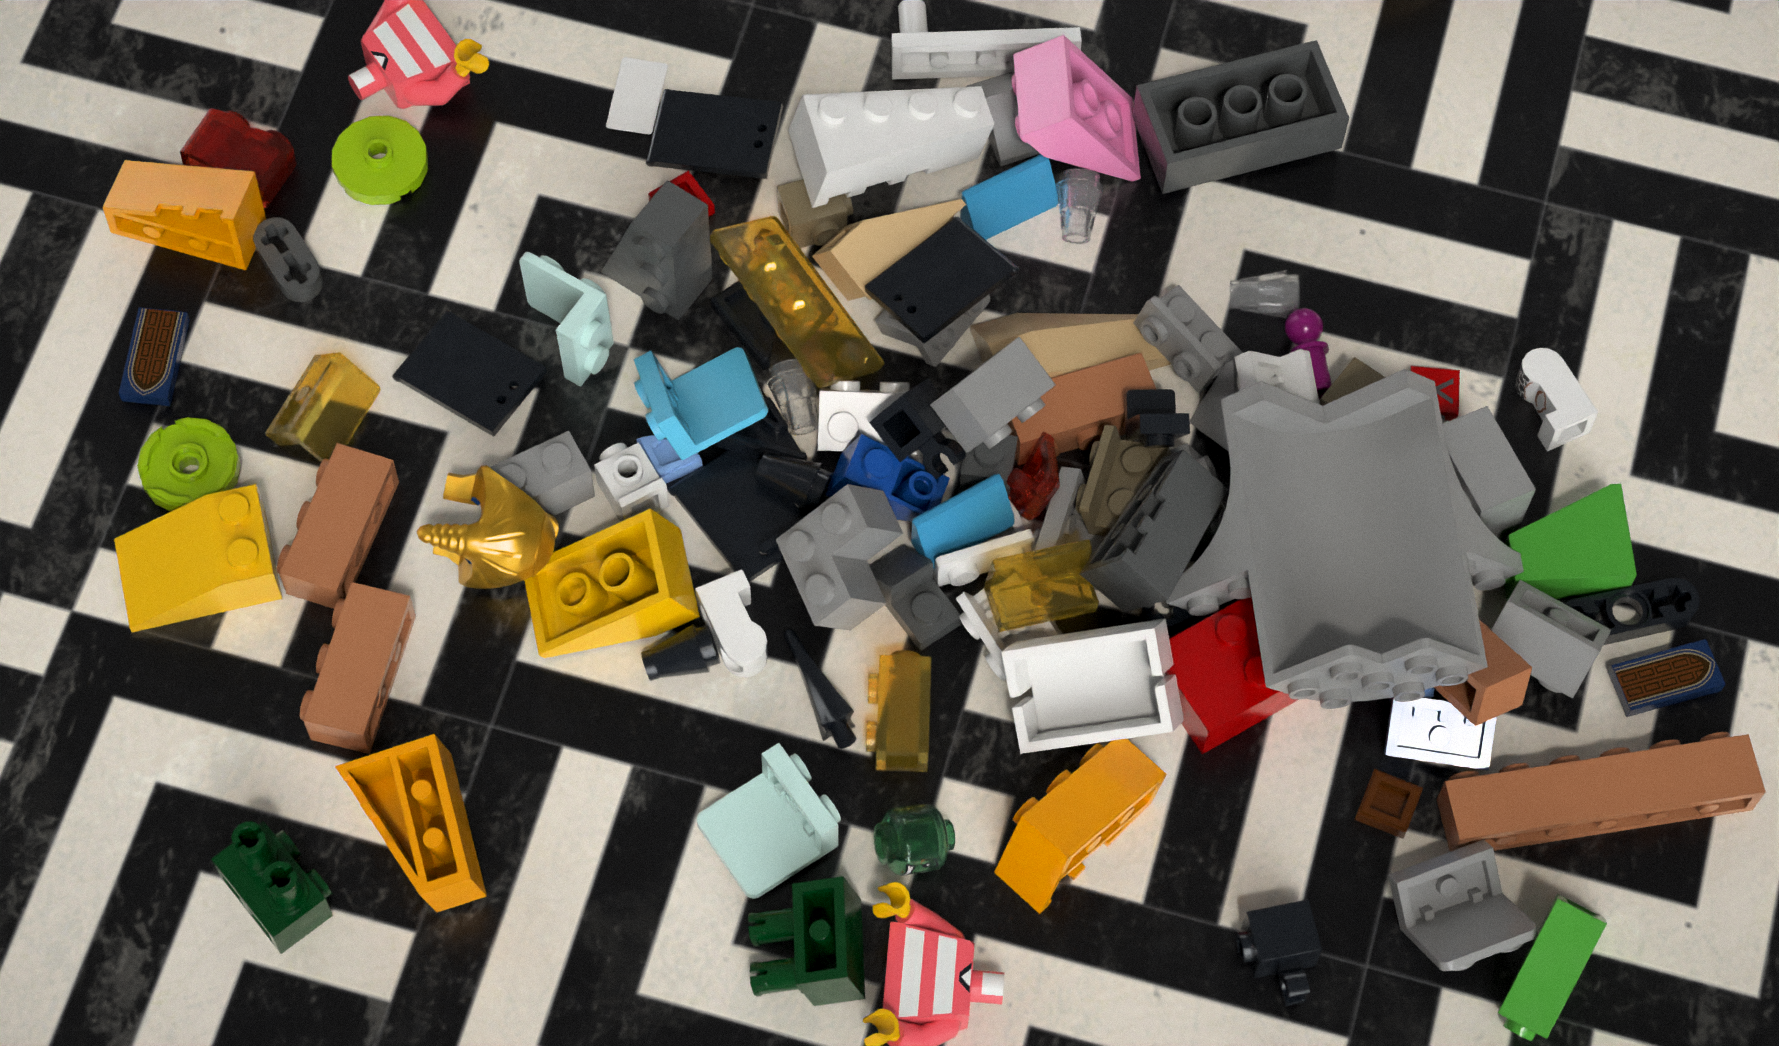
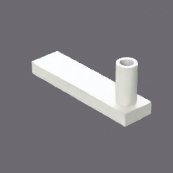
(960, 53)

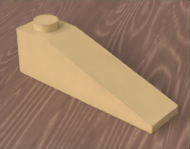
(1067, 341)

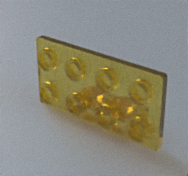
(796, 301)

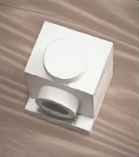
(630, 494)

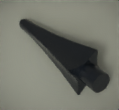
(829, 707)

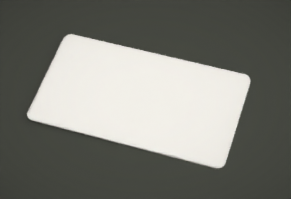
(636, 95)

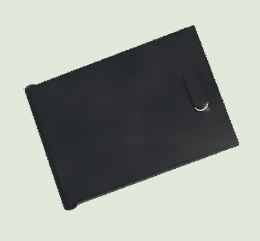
(714, 133)
(941, 279)
(470, 373)
(737, 512)

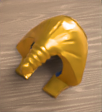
(506, 543)

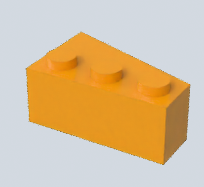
(187, 209)
(422, 817)
(1077, 818)

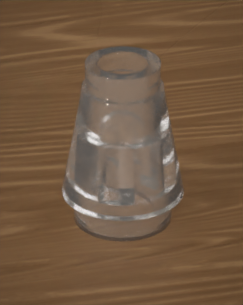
(1078, 203)
(1266, 294)
(794, 396)

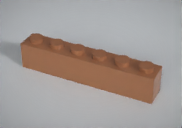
(1601, 793)

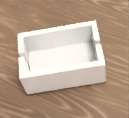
(1093, 686)

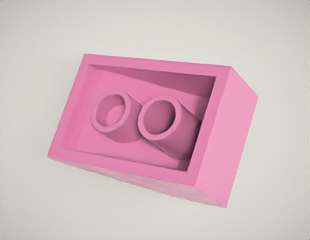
(1074, 110)

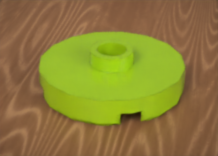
(381, 179)
(186, 444)

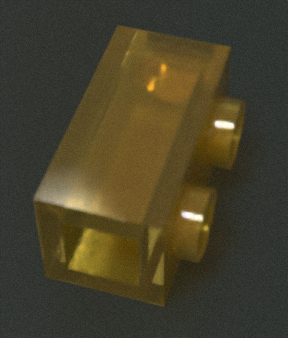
(903, 715)

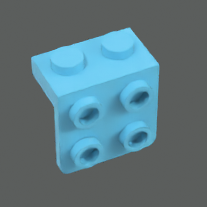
(702, 403)

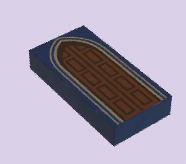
(154, 356)
(1666, 678)

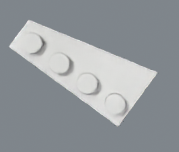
(884, 136)

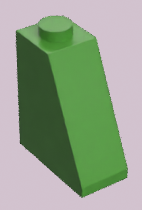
(1577, 548)
(1551, 968)

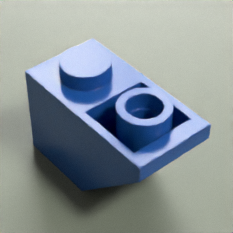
(905, 483)

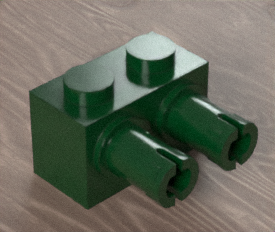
(272, 884)
(826, 944)

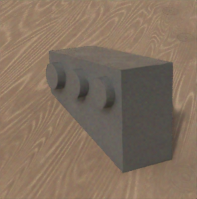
(665, 252)
(1156, 534)

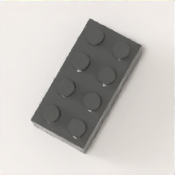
(1240, 116)

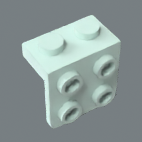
(579, 307)
(771, 824)

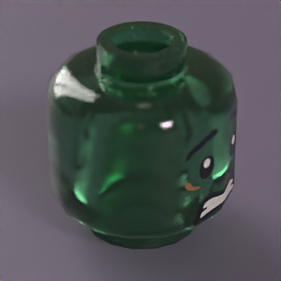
(913, 839)

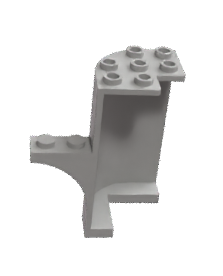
(1350, 544)

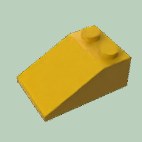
(199, 560)
(613, 587)

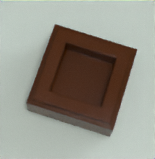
(1388, 803)

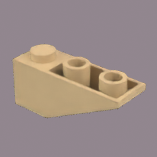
(875, 244)

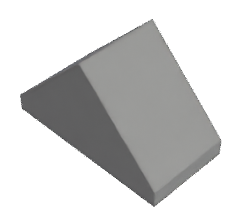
(1004, 108)

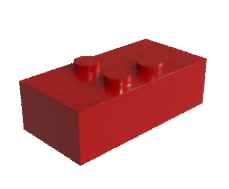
(1222, 676)

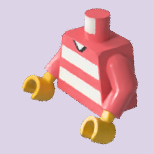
(414, 57)
(926, 976)

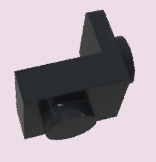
(1153, 418)

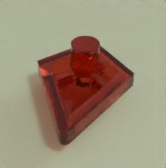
(1036, 481)

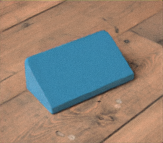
(1010, 197)
(963, 520)

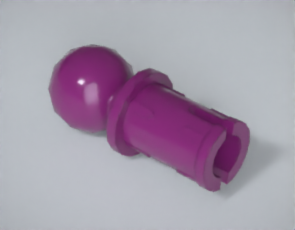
(1305, 329)

